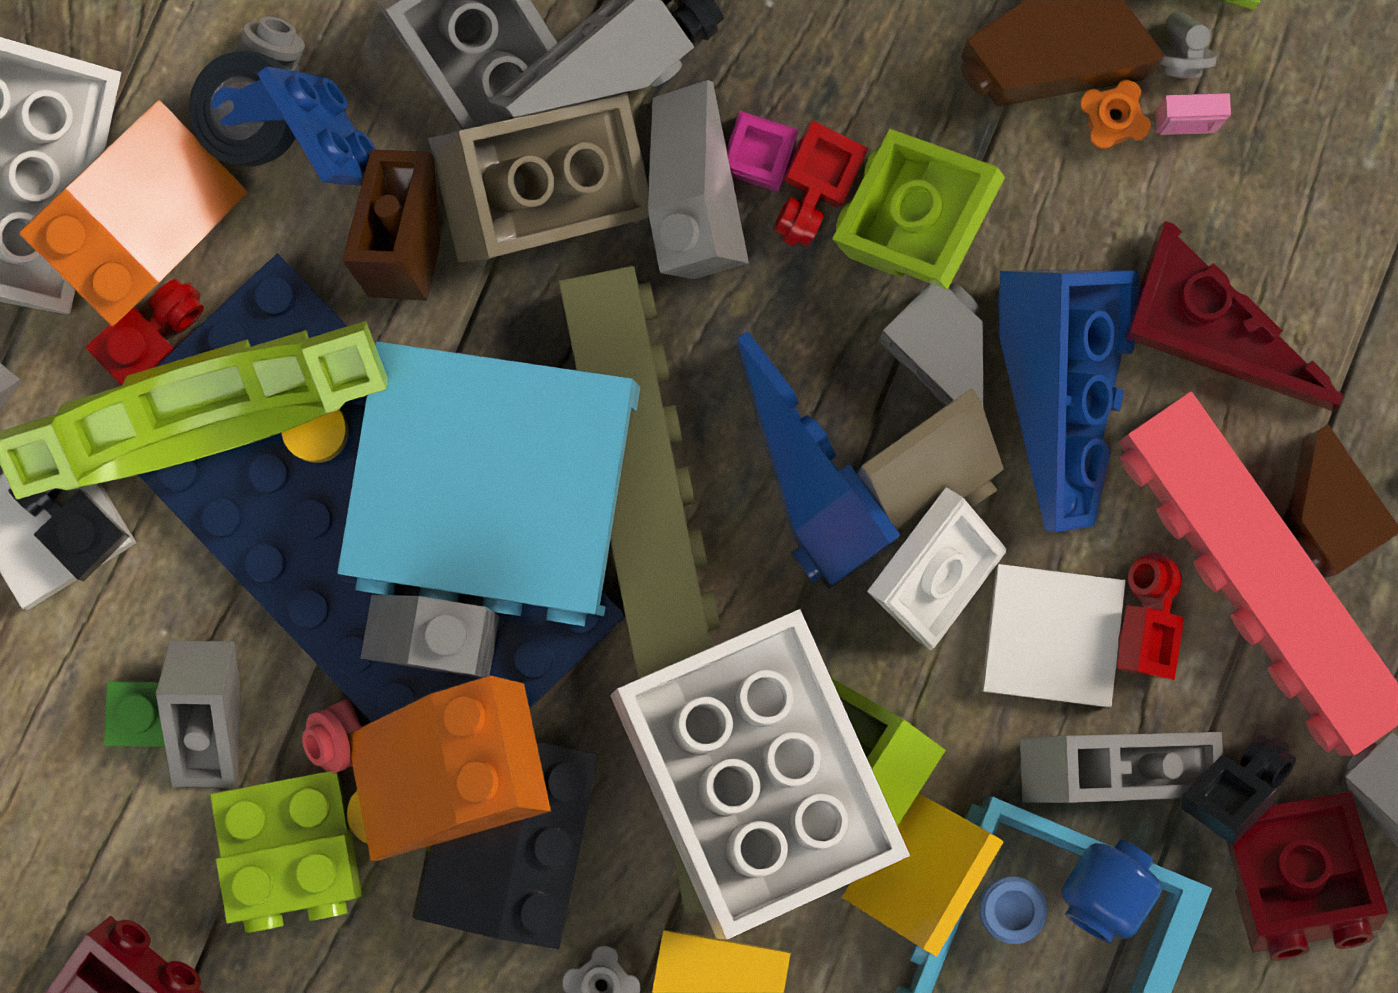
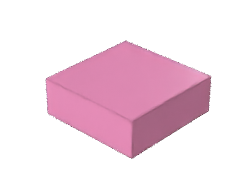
(1192, 113)

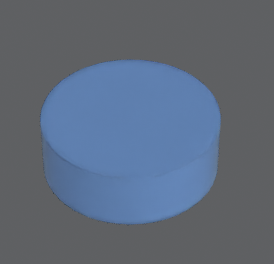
(1012, 909)

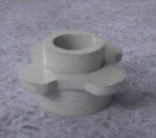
(601, 966)

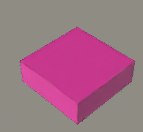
(760, 151)

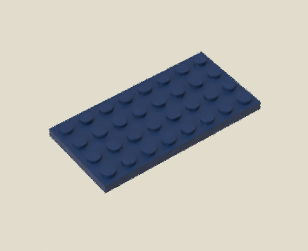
(284, 524)

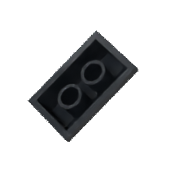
(518, 875)

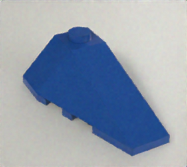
(1062, 361)
(826, 507)

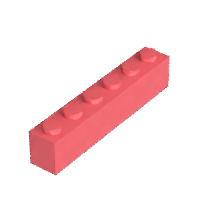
(1264, 575)

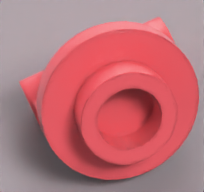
(326, 736)

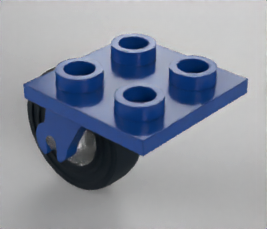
(254, 109)

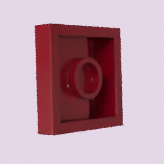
(1307, 878)
(119, 960)

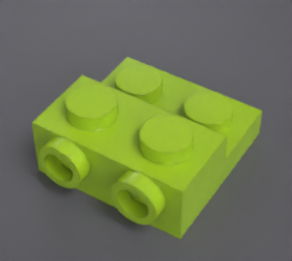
(917, 209)
(285, 850)

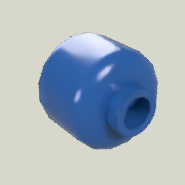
(1111, 890)

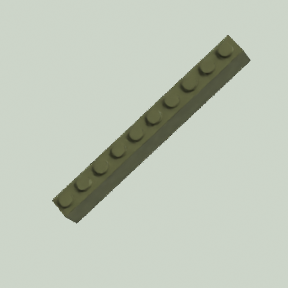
(649, 529)

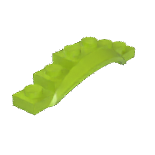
(192, 409)

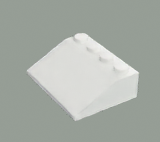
(50, 130)
(759, 775)

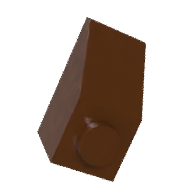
(395, 226)
(1335, 507)

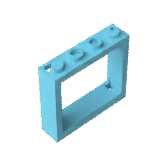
(1170, 937)

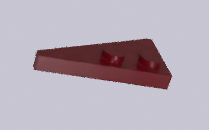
(1203, 319)

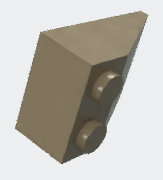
(541, 177)
(942, 452)

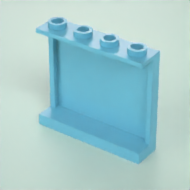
(488, 482)

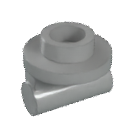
(274, 39)
(1186, 52)

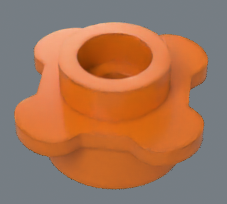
(1105, 130)

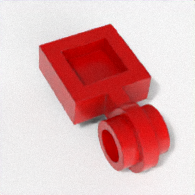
(823, 169)
(138, 343)
(1150, 632)

